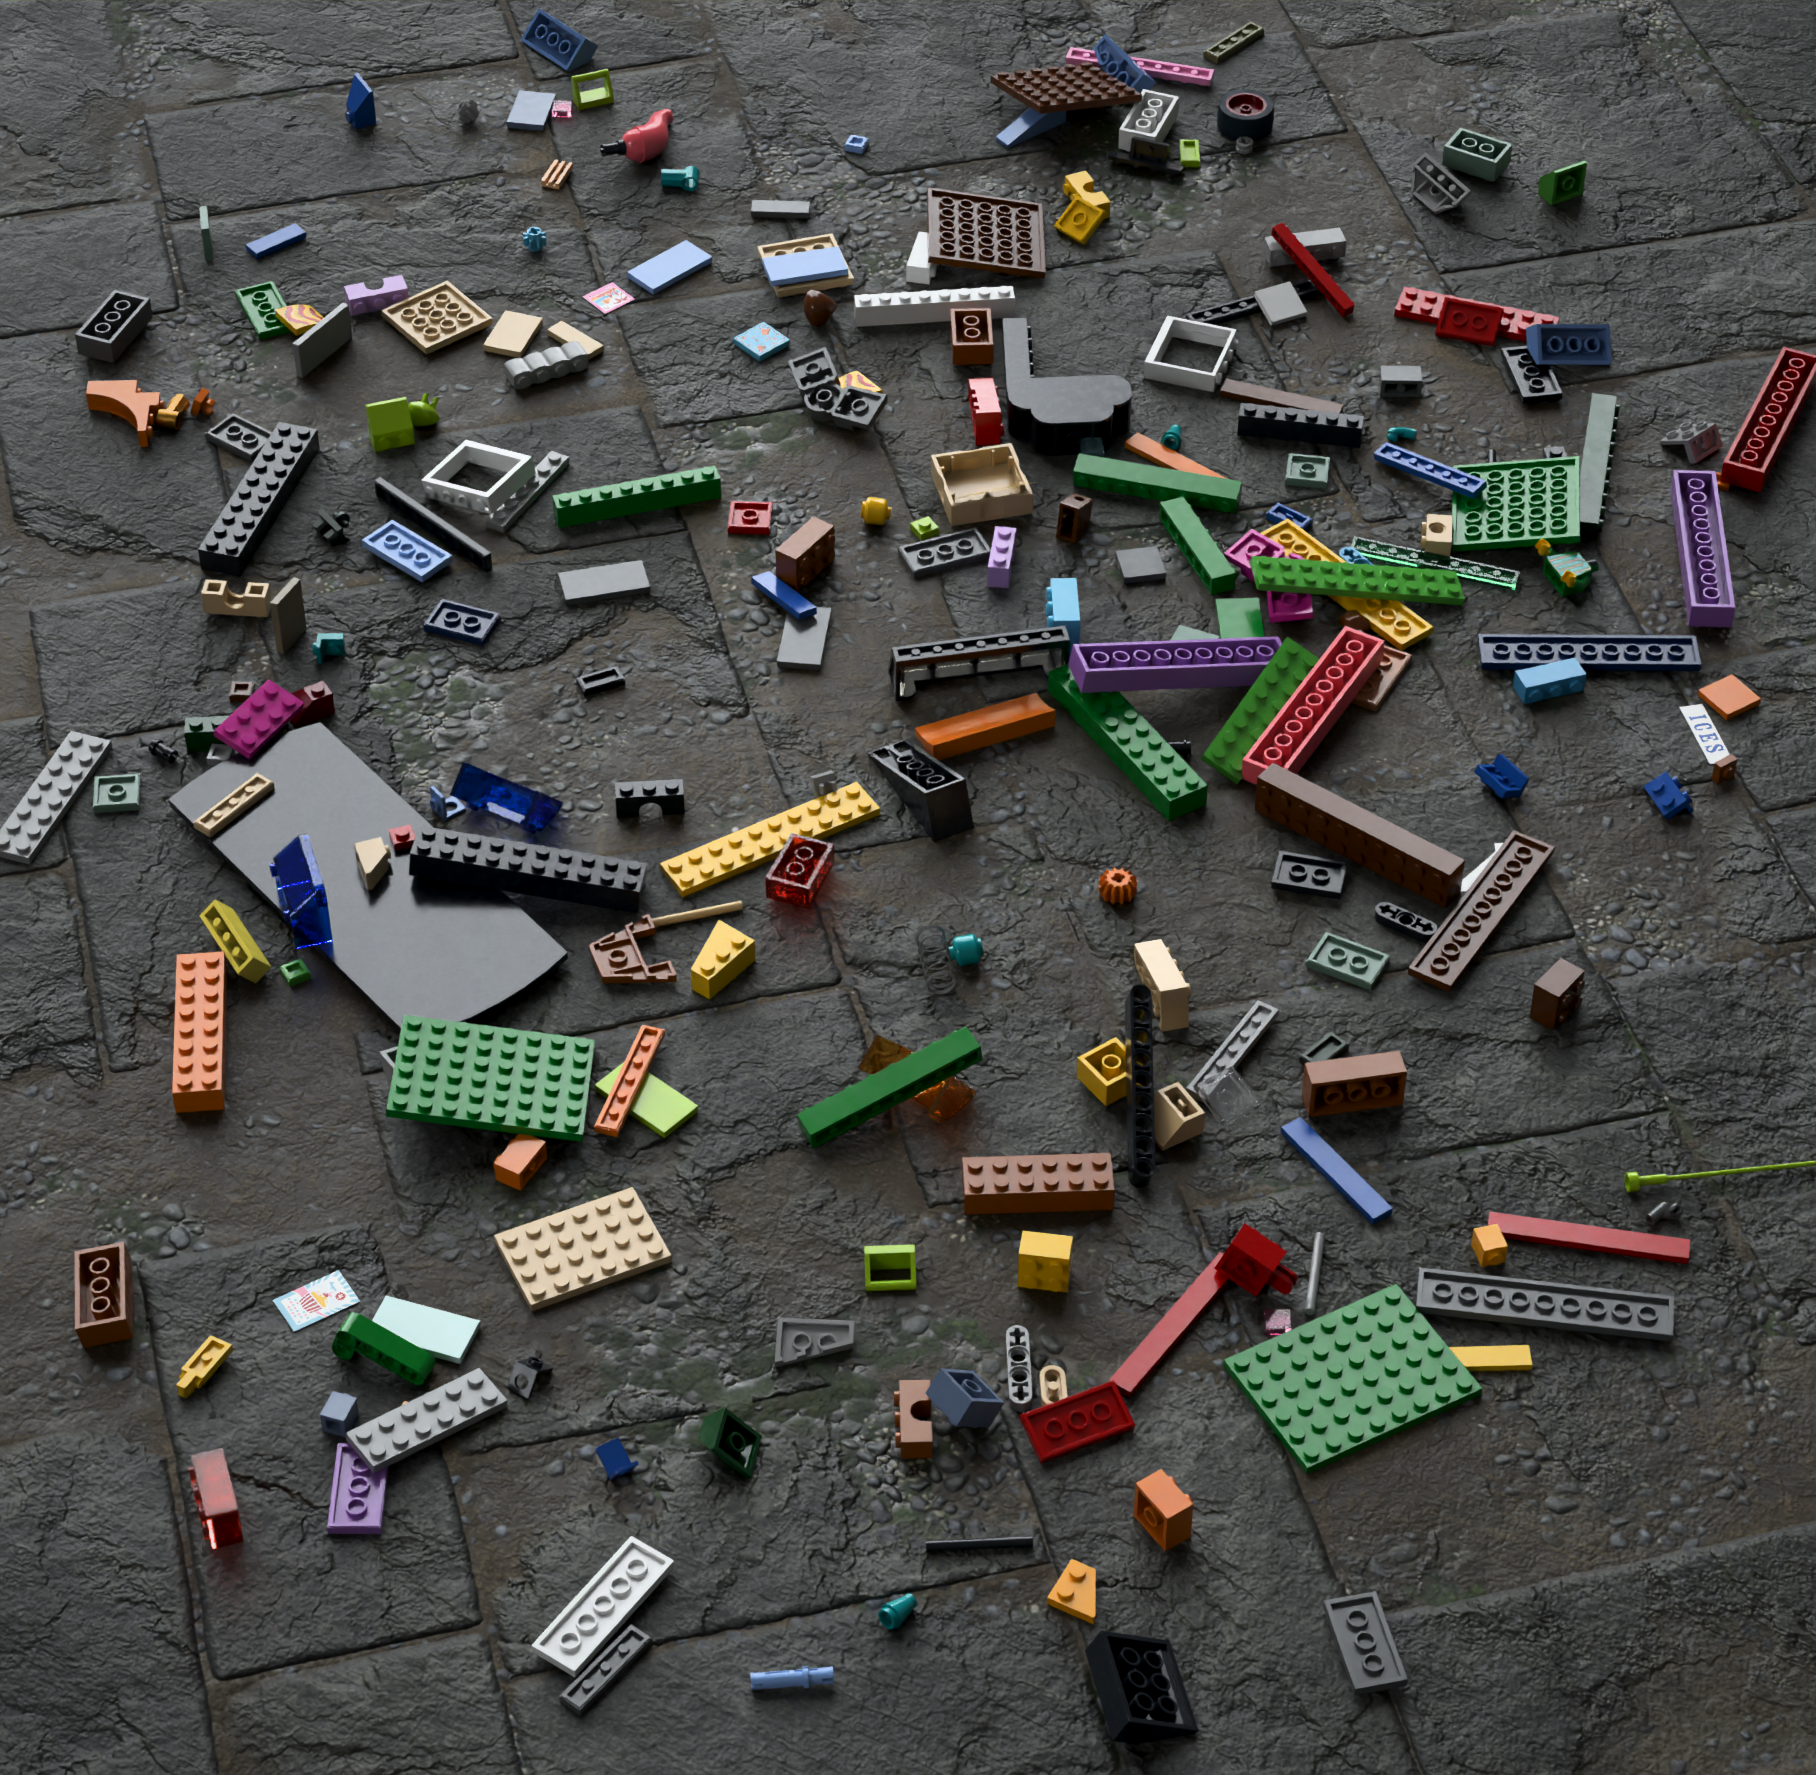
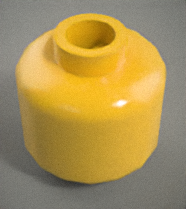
(875, 511)

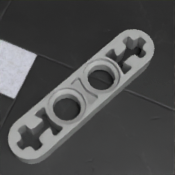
(1018, 1368)

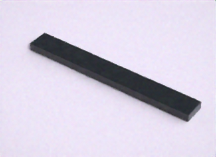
(1246, 306)
(433, 524)

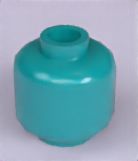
(966, 950)

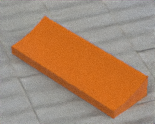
(986, 726)

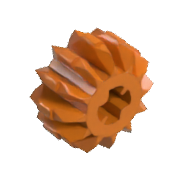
(1117, 885)

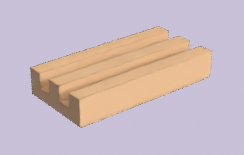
(553, 174)

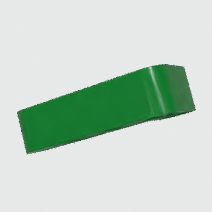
(383, 1348)

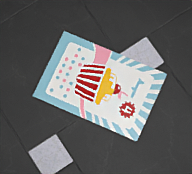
(316, 1300)

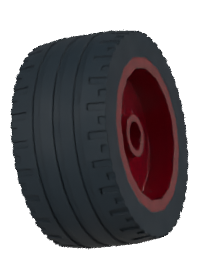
(1245, 114)

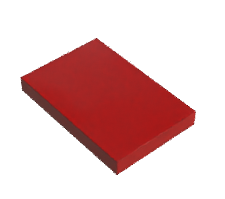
(1469, 321)

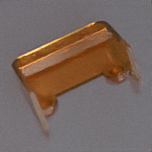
(941, 1100)

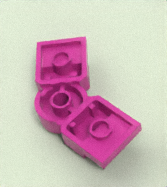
(1281, 605)

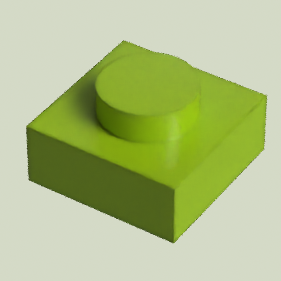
(924, 528)

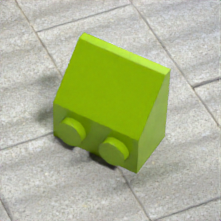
(389, 424)

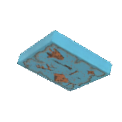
(761, 341)

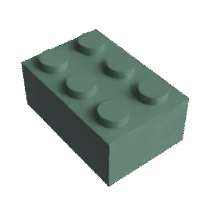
(1477, 154)

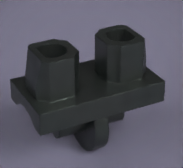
(335, 524)

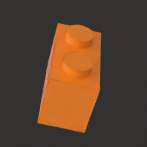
(520, 1161)

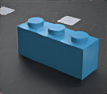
(1549, 680)

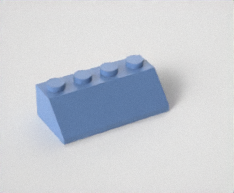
(558, 41)
(1569, 344)

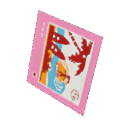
(608, 298)

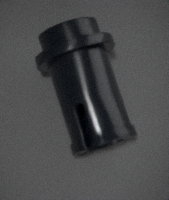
(1181, 747)
(159, 749)

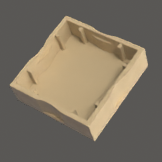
(978, 471)

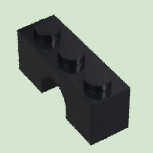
(665, 793)

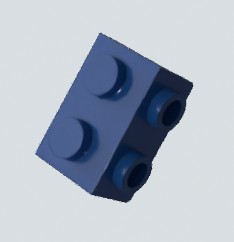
(1503, 777)
(1667, 795)

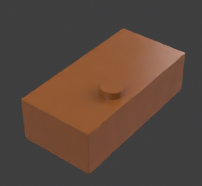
(1354, 1083)
(103, 1294)

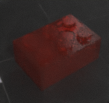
(799, 870)
(217, 1499)

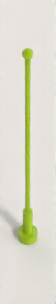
(1634, 1181)

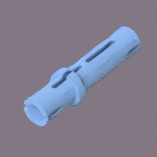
(792, 1678)

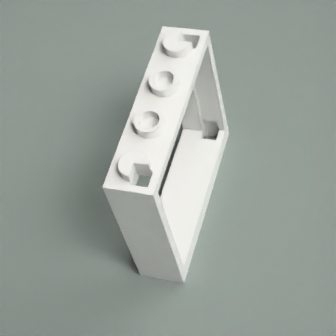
(1196, 332)
(519, 469)

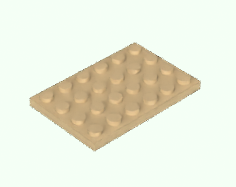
(582, 1248)

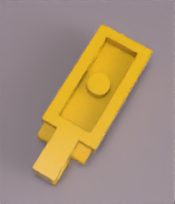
(202, 1365)

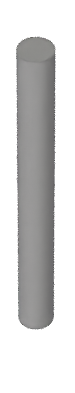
(1314, 1273)

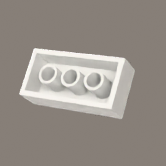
(1149, 118)

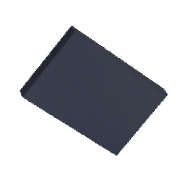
(462, 622)

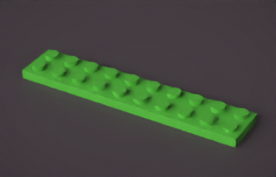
(1356, 580)

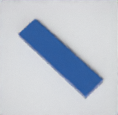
(784, 595)

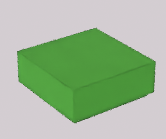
(295, 972)

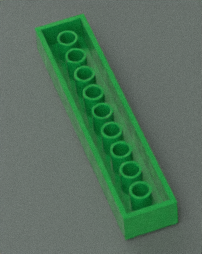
(1131, 745)

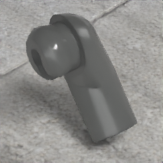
(1664, 1211)

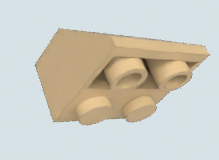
(1176, 1116)

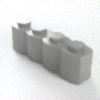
(549, 364)

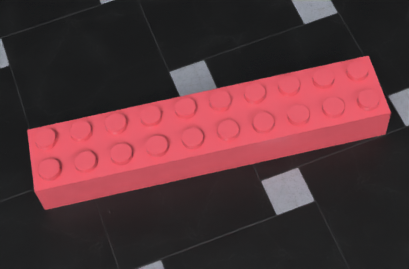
(1315, 704)

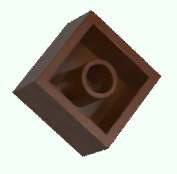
(1557, 994)

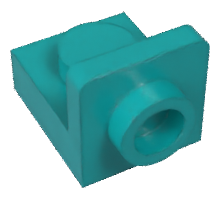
(328, 645)

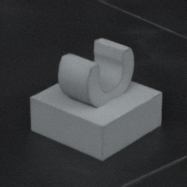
(823, 784)

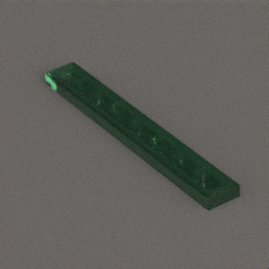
(1420, 559)

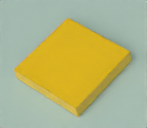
(1080, 220)

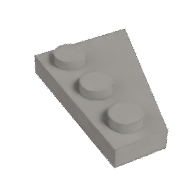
(811, 1338)

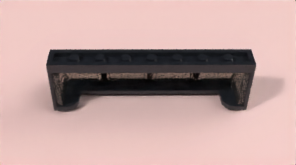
(976, 657)

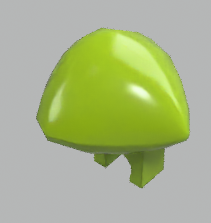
(424, 413)

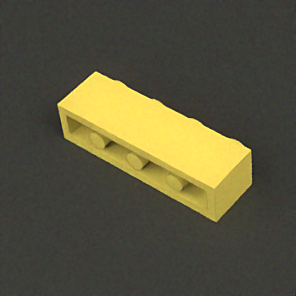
(235, 941)

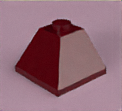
(317, 704)

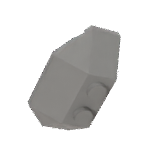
(1436, 185)

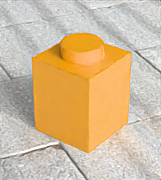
(1489, 1245)

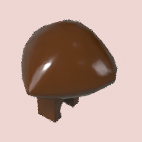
(818, 307)

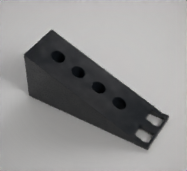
(928, 789)

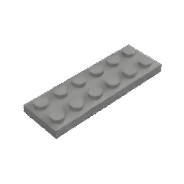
(426, 1420)

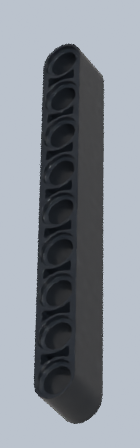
(1136, 1094)

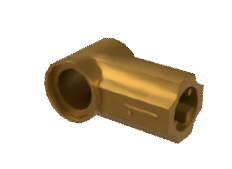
(172, 415)

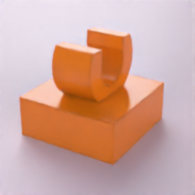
(202, 403)

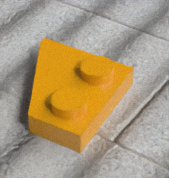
(1076, 1591)

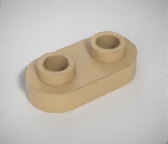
(1052, 1390)

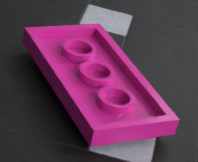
(258, 719)

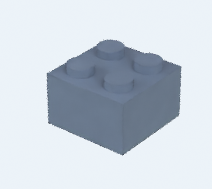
(964, 1398)

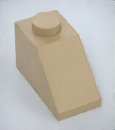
(372, 860)

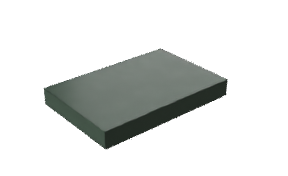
(1348, 961)

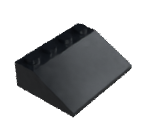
(1139, 1688)

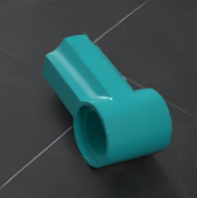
(680, 178)

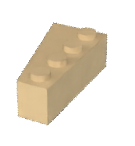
(1165, 982)

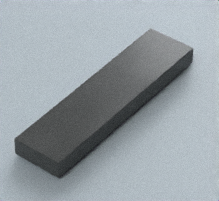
(605, 1670)

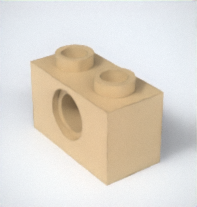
(1437, 534)

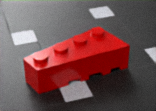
(985, 411)

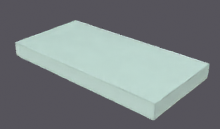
(431, 1329)

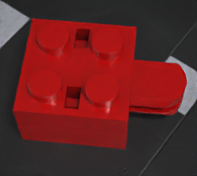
(1255, 1261)

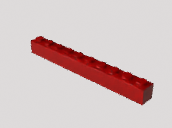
(1312, 269)

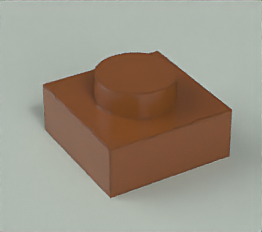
(1724, 769)

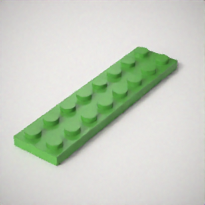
(1259, 708)

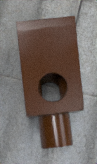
(1075, 511)

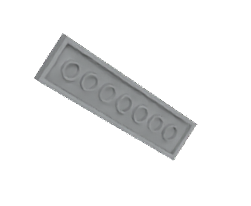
(51, 796)

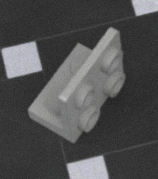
(1697, 438)

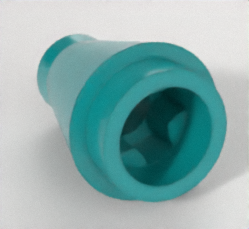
(1172, 437)
(896, 1611)

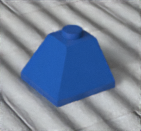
(360, 104)

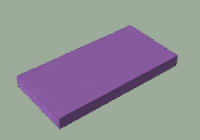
(356, 1495)

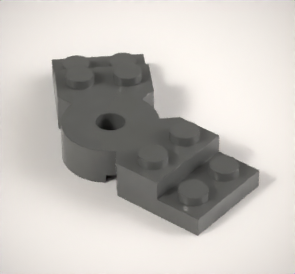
(827, 399)

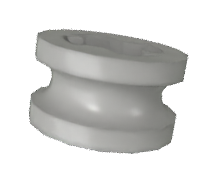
(1244, 145)

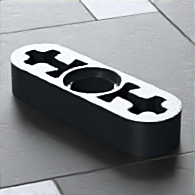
(1419, 929)

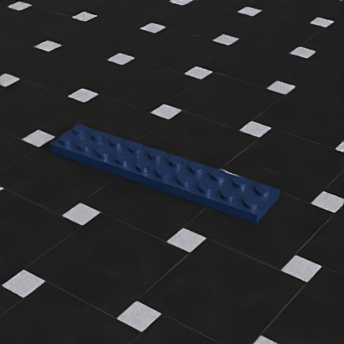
(1591, 651)

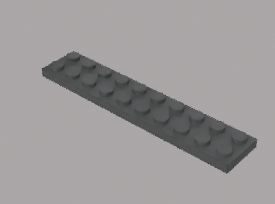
(1545, 1304)

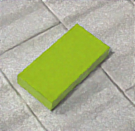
(1189, 153)

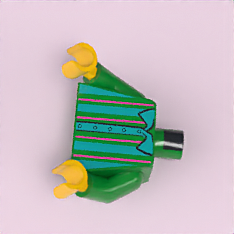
(1566, 571)

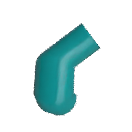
(1395, 432)

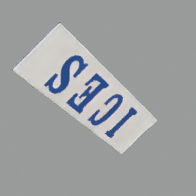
(1705, 732)

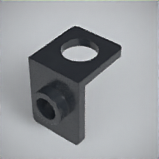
(530, 1368)

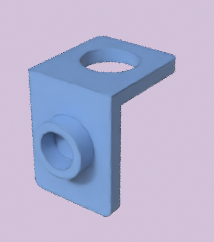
(438, 804)

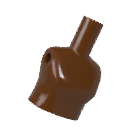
(1354, 620)

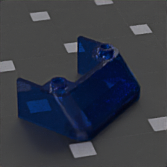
(504, 798)
(304, 892)

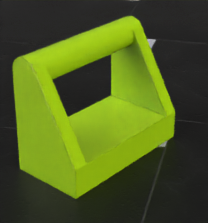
(592, 97)
(887, 1258)

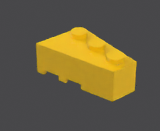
(721, 959)

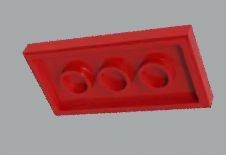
(1077, 1421)

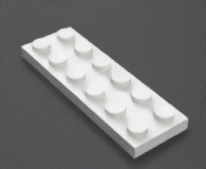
(602, 1606)

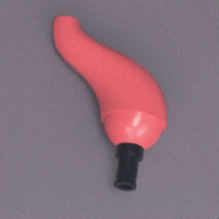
(643, 141)

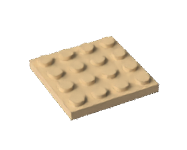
(803, 245)
(436, 317)

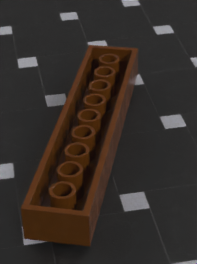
(1359, 835)

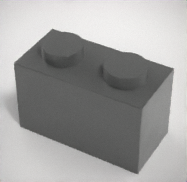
(1400, 381)

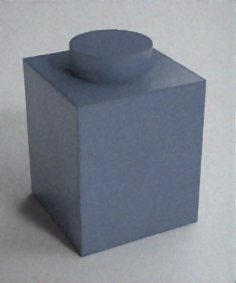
(339, 1413)

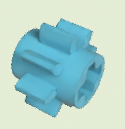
(534, 239)

